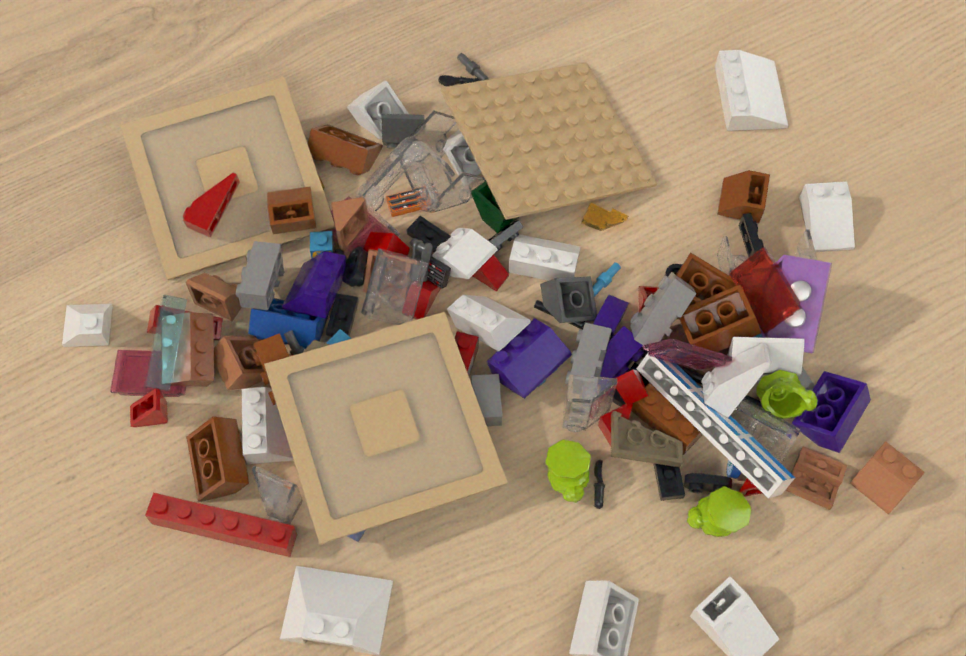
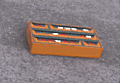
(402, 203)

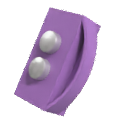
(810, 283)

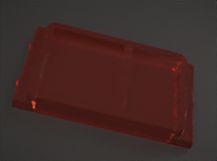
(766, 289)

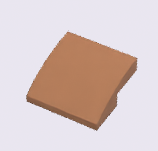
(816, 477)

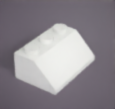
(543, 258)
(487, 320)
(784, 353)
(262, 429)
(604, 620)

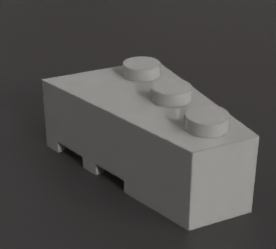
(260, 275)
(662, 310)
(590, 352)

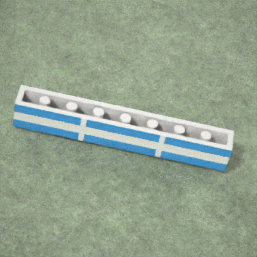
(721, 431)

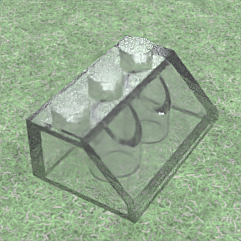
(394, 287)
(586, 401)
(770, 431)

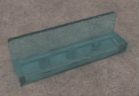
(165, 343)

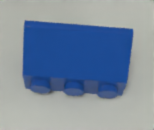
(277, 320)

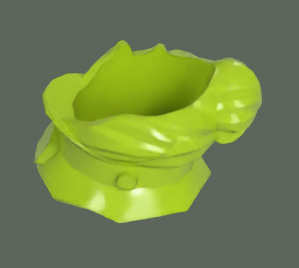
(784, 395)
(568, 469)
(720, 513)

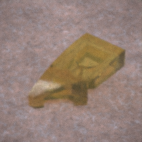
(602, 219)

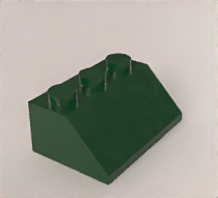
(489, 209)

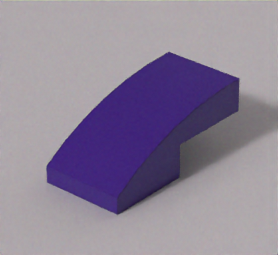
(611, 313)

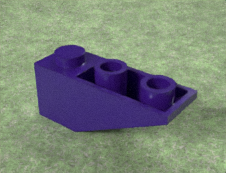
(620, 354)

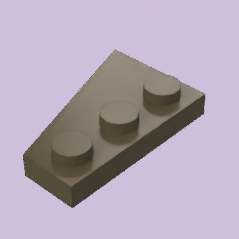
(638, 443)

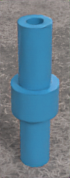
(605, 278)

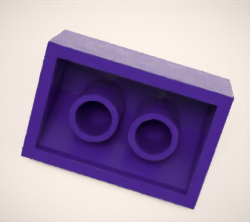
(316, 285)
(529, 358)
(837, 412)

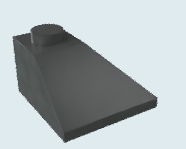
(398, 127)
(569, 299)

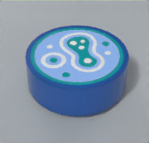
(732, 470)

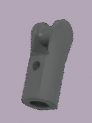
(422, 252)

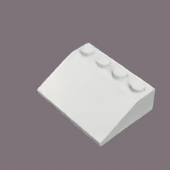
(749, 91)

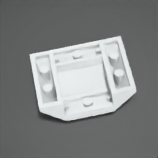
(337, 609)

